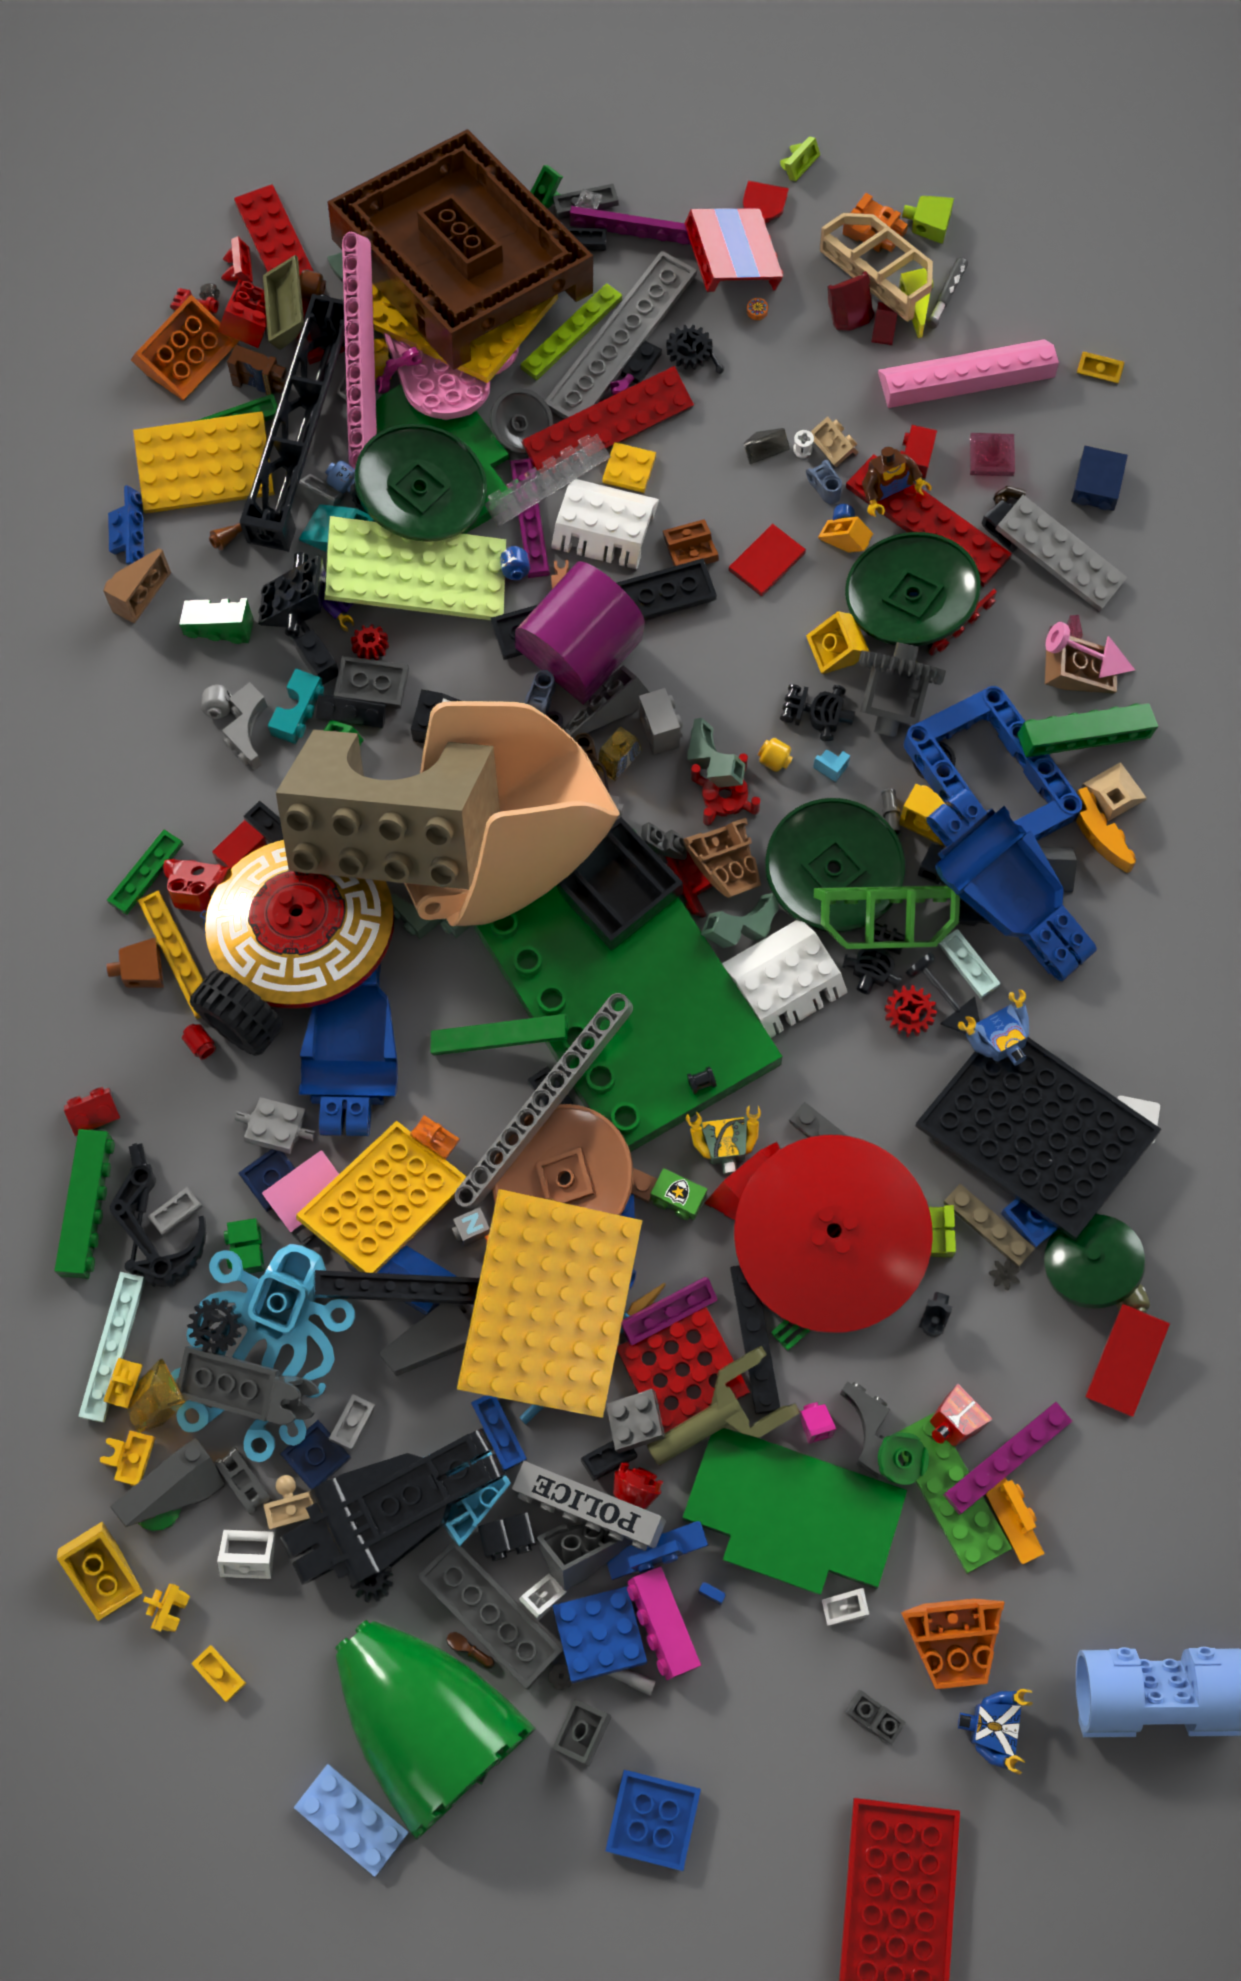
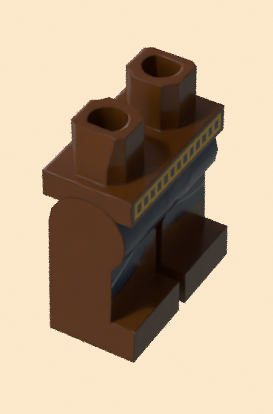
(256, 370)

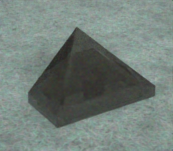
(766, 444)

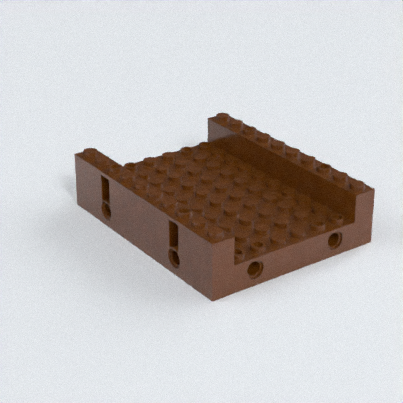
(460, 244)

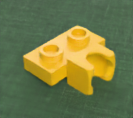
(130, 1457)

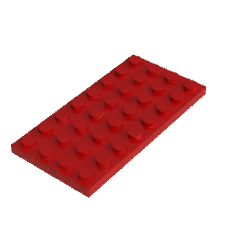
(899, 1892)

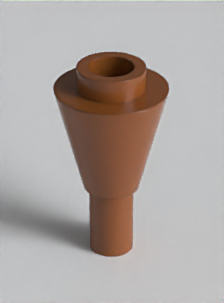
(222, 537)

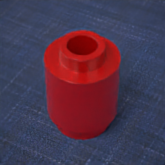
(198, 1041)

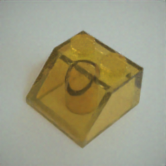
(154, 1398)

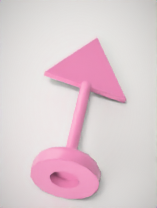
(1112, 661)

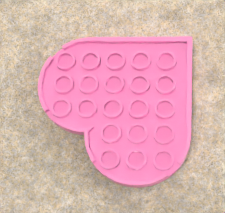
(437, 388)

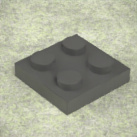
(635, 1421)

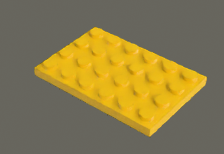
(200, 461)
(381, 1199)

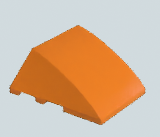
(955, 1639)

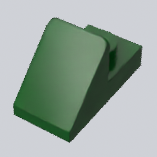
(546, 185)

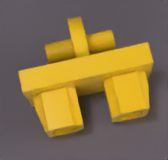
(123, 1383)
(162, 1619)

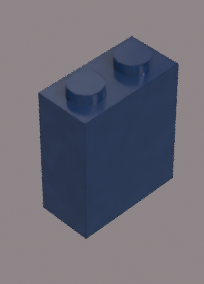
(1099, 478)

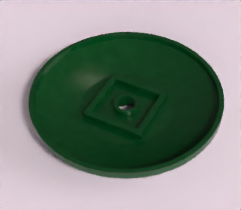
(426, 457)
(906, 564)
(826, 834)

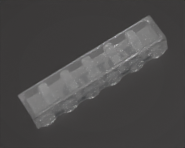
(547, 480)

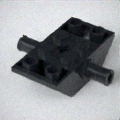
(293, 595)

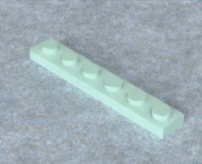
(112, 1345)

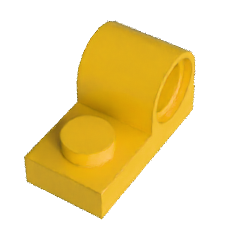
(381, 355)

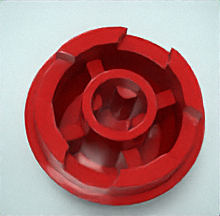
(636, 1486)

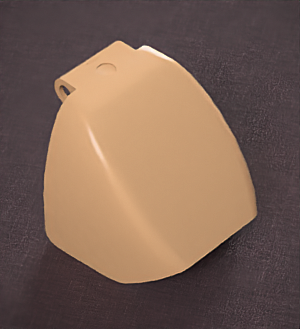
(548, 814)

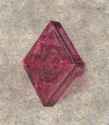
(992, 454)

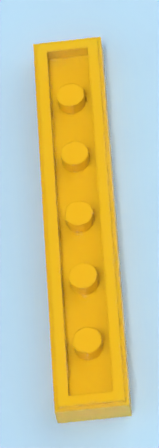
(172, 944)

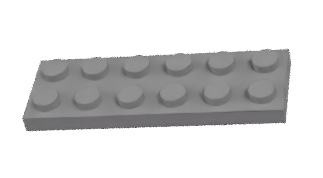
(1061, 553)

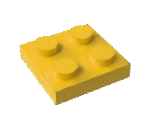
(629, 467)

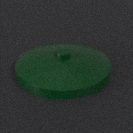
(1099, 1266)

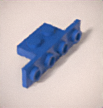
(127, 527)
(669, 1547)

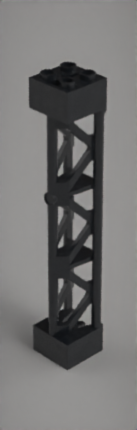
(276, 526)

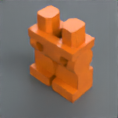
(884, 213)

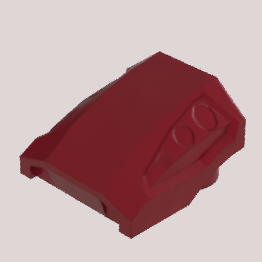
(851, 303)

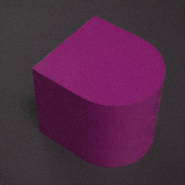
(581, 630)

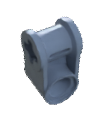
(823, 479)
(541, 696)

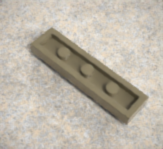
(989, 1225)

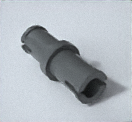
(891, 811)

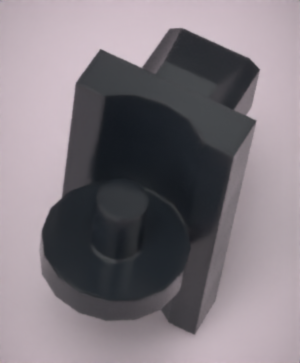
(936, 1315)

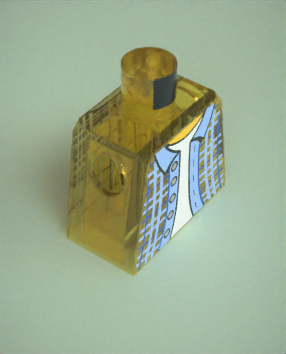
(621, 750)

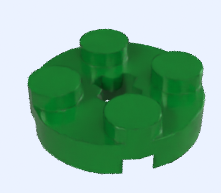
(890, 1465)

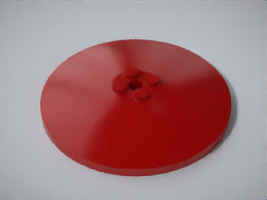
(824, 1279)

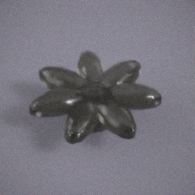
(1001, 1277)

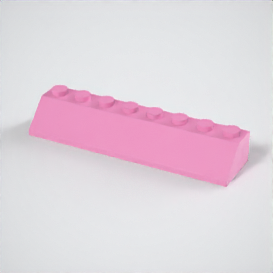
(968, 373)

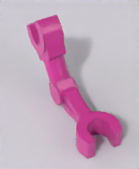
(408, 358)

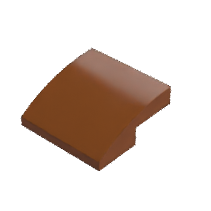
(690, 543)

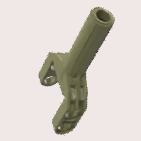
(723, 1413)

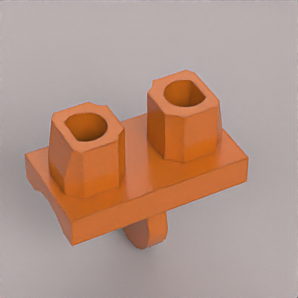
(434, 1137)

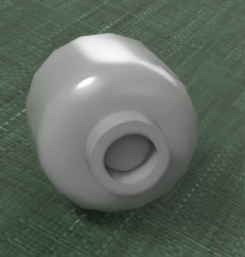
(216, 700)

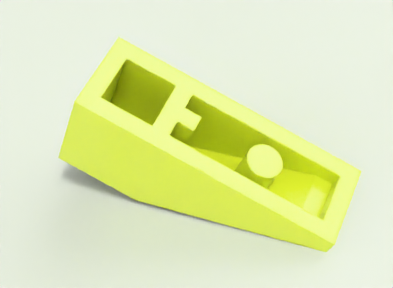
(908, 284)

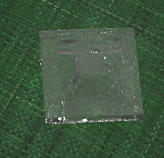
(588, 199)

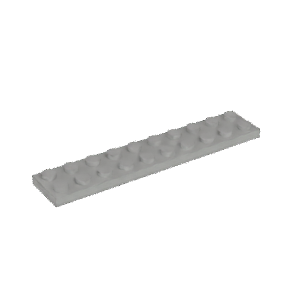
(621, 336)

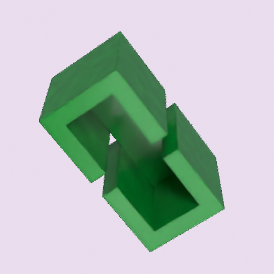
(245, 1241)

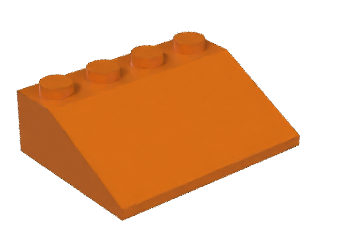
(184, 349)

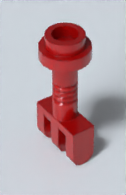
(182, 294)

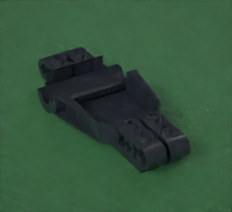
(387, 1509)

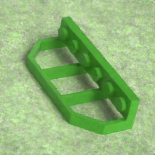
(873, 896)

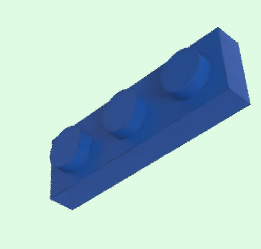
(499, 1431)

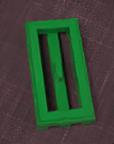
(781, 1339)

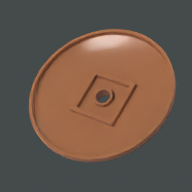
(576, 1143)

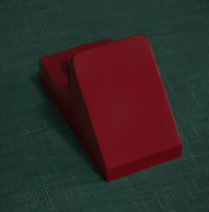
(884, 325)

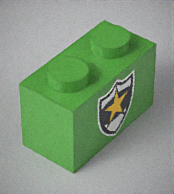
(678, 1195)

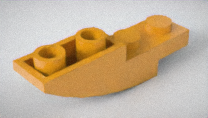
(1106, 840)

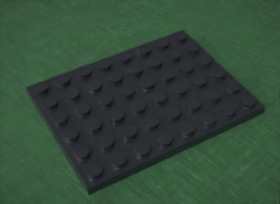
(1040, 1133)

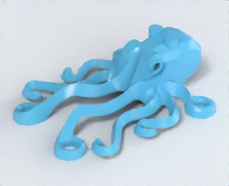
(276, 1311)

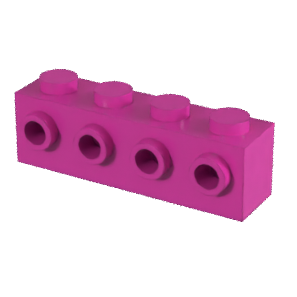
(663, 1623)

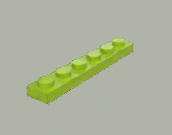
(571, 331)

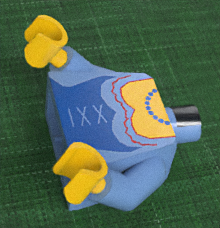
(1002, 1032)

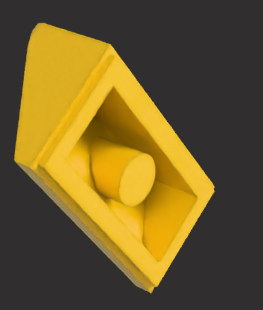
(1100, 367)

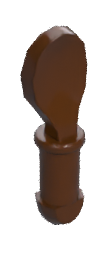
(460, 1644)

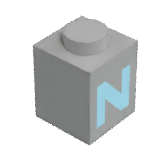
(470, 1227)

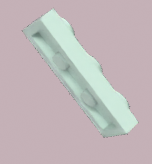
(969, 964)

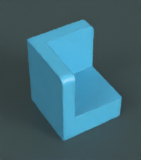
(831, 764)

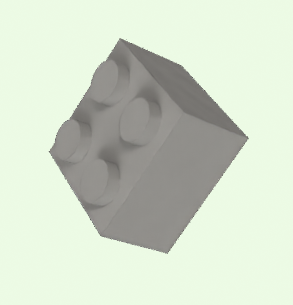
(660, 721)

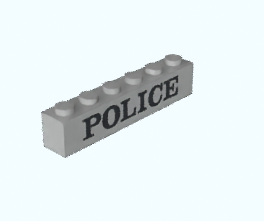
(588, 1505)

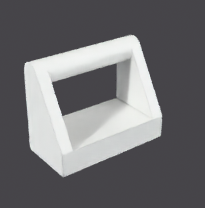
(246, 1564)

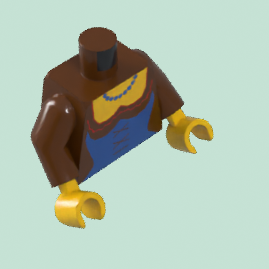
(890, 475)

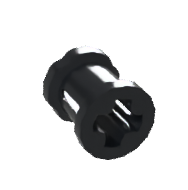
(701, 1080)

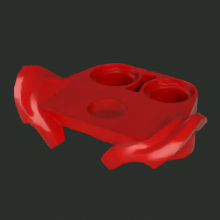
(190, 890)

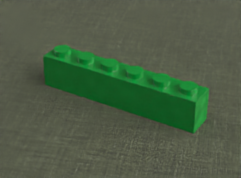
(1087, 729)
(84, 1204)

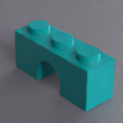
(290, 723)

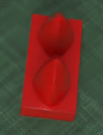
(240, 257)

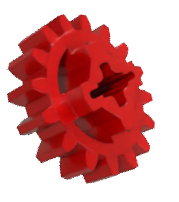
(911, 1021)

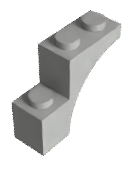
(246, 707)

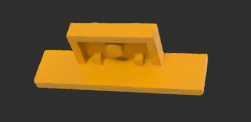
(1015, 1519)

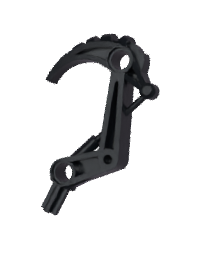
(134, 1197)

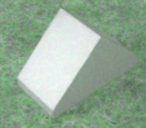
(542, 1596)
(845, 1607)

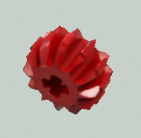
(370, 642)

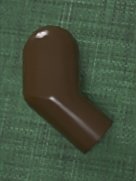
(1007, 493)

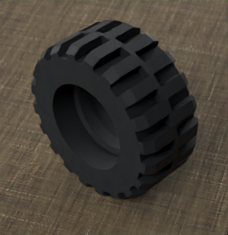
(236, 1012)

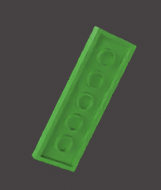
(975, 1532)

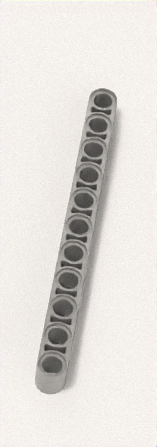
(532, 1105)

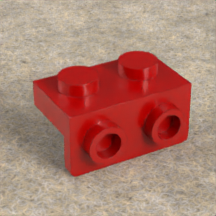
(91, 1110)

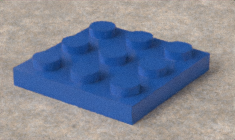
(599, 1635)
(653, 1820)

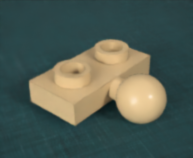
(291, 1508)

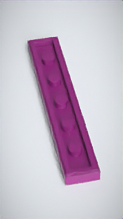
(531, 526)

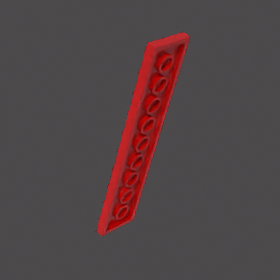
(274, 239)

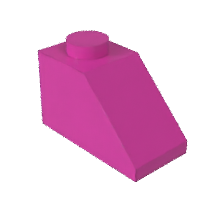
(817, 1422)

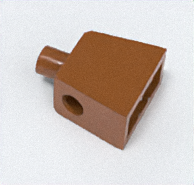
(139, 965)

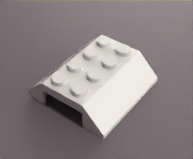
(603, 519)
(786, 976)

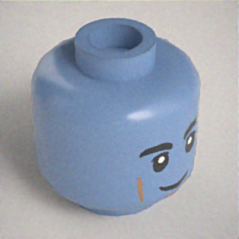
(340, 476)

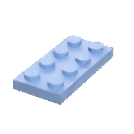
(351, 1820)

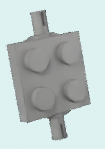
(275, 1125)

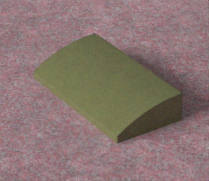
(283, 303)

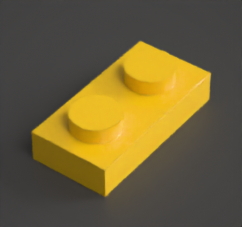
(218, 1673)

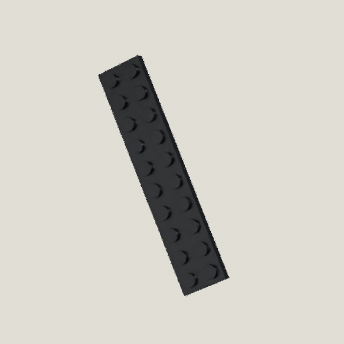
(653, 593)

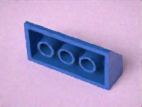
(412, 1263)

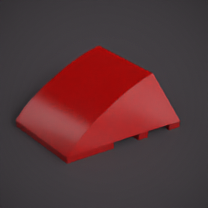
(729, 1192)

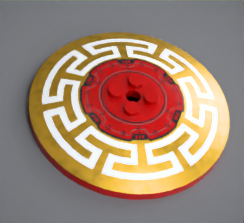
(301, 957)

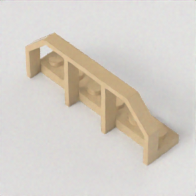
(852, 264)

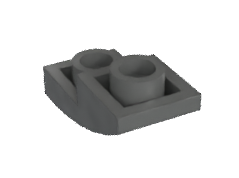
(666, 844)
(875, 1717)

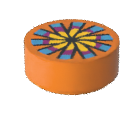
(757, 309)

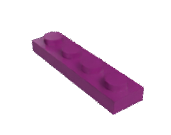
(668, 1310)

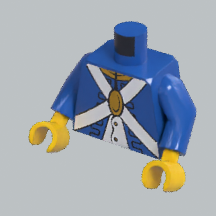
(997, 1727)

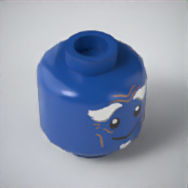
(514, 563)

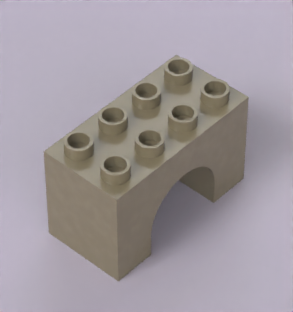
(387, 830)

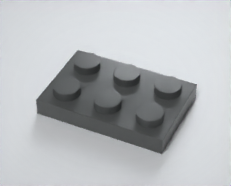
(372, 681)

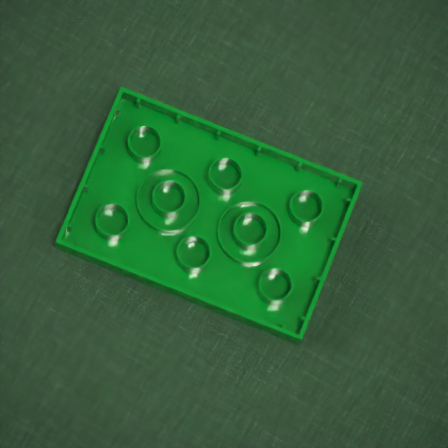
(680, 1022)

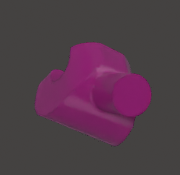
(620, 385)

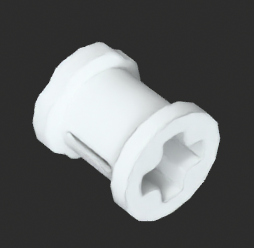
(801, 443)

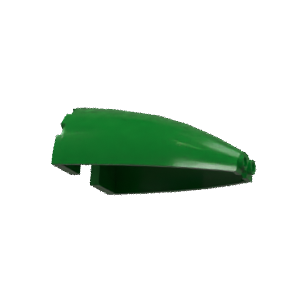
(423, 1720)

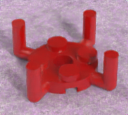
(721, 806)

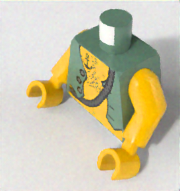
(725, 1139)

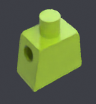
(930, 217)

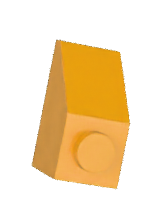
(846, 534)

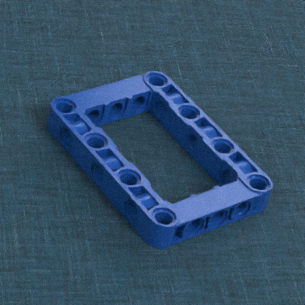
(1007, 722)

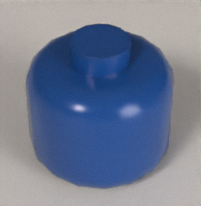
(843, 511)

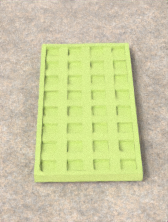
(390, 571)

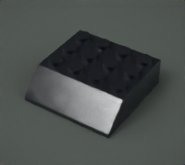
(620, 885)

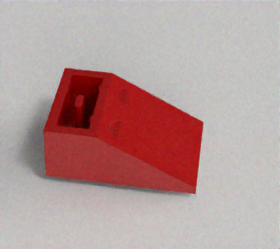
(245, 314)

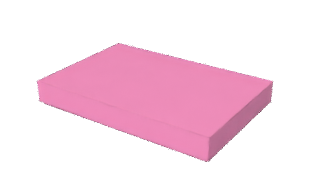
(299, 1188)

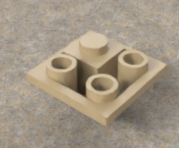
(1115, 791)

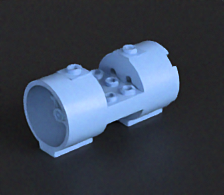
(1123, 1692)

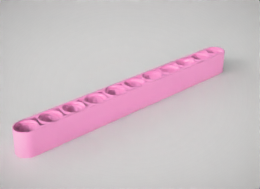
(359, 343)

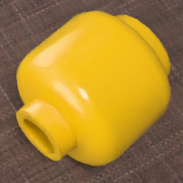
(775, 754)

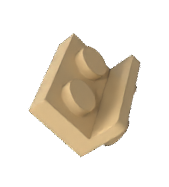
(833, 442)

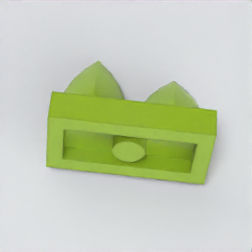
(802, 158)

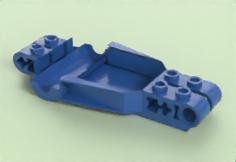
(1008, 881)
(350, 1058)

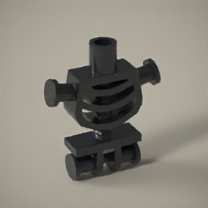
(798, 704)
(873, 969)

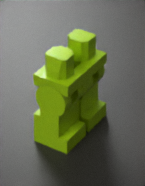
(943, 1233)

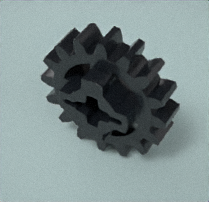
(689, 346)
(218, 1334)

